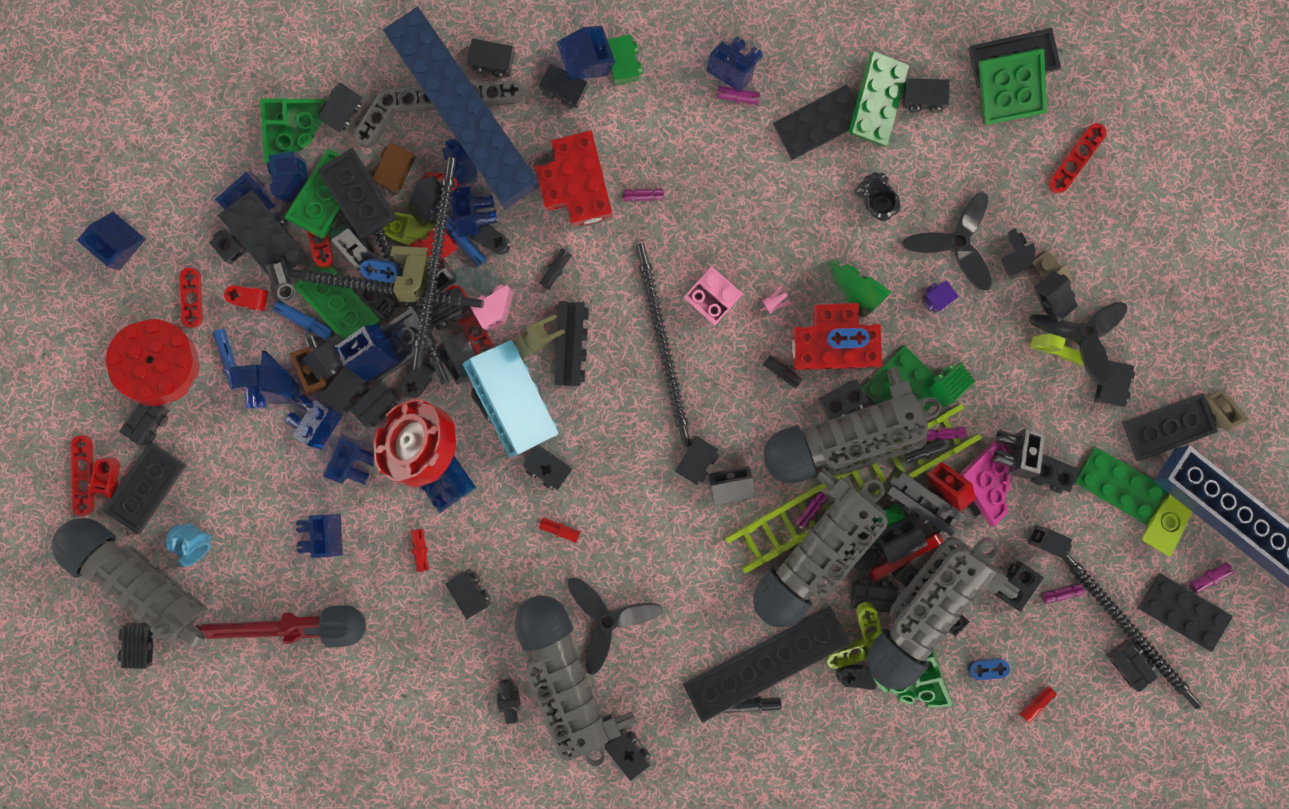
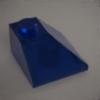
(276, 382)

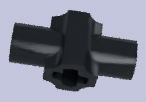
(508, 701)

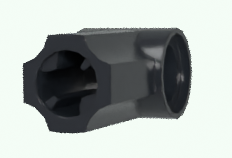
(279, 277)

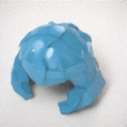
(187, 543)

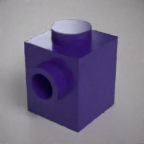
(939, 296)

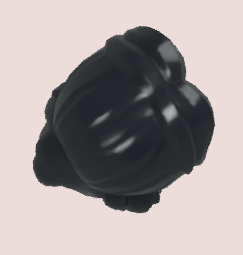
(878, 196)

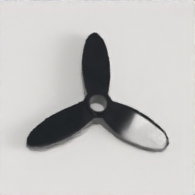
(967, 256)
(1087, 337)
(596, 608)

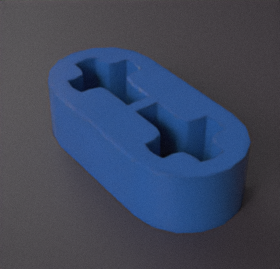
(381, 265)
(847, 332)
(989, 674)

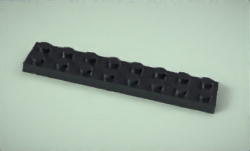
(766, 664)

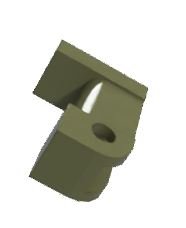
(414, 272)
(535, 337)

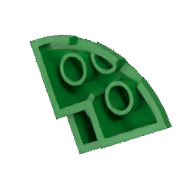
(288, 124)
(858, 289)
(928, 688)

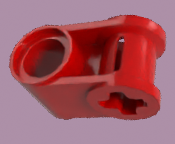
(249, 297)
(104, 481)

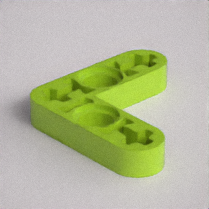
(1054, 344)
(866, 640)

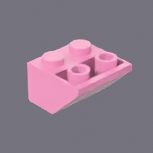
(713, 295)
(495, 307)

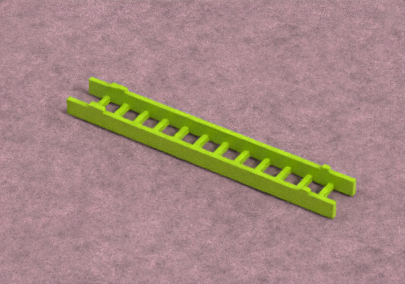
(817, 488)

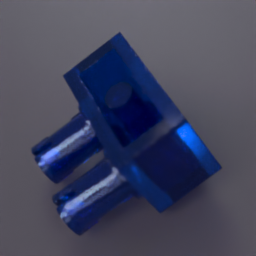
(731, 65)
(465, 170)
(241, 187)
(465, 214)
(248, 379)
(316, 424)
(340, 462)
(324, 535)

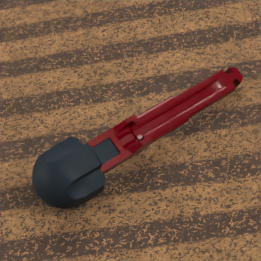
(335, 627)

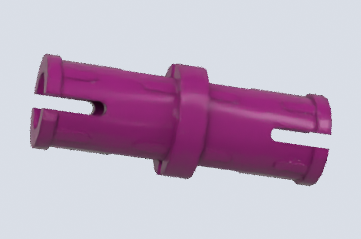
(734, 95)
(1211, 577)

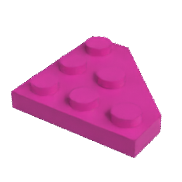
(989, 483)

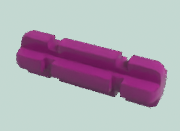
(643, 194)
(946, 433)
(812, 510)
(1063, 593)

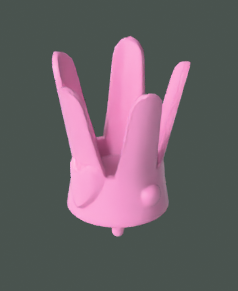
(772, 302)

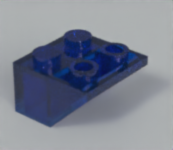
(586, 53)
(287, 174)
(111, 240)
(366, 352)
(449, 487)

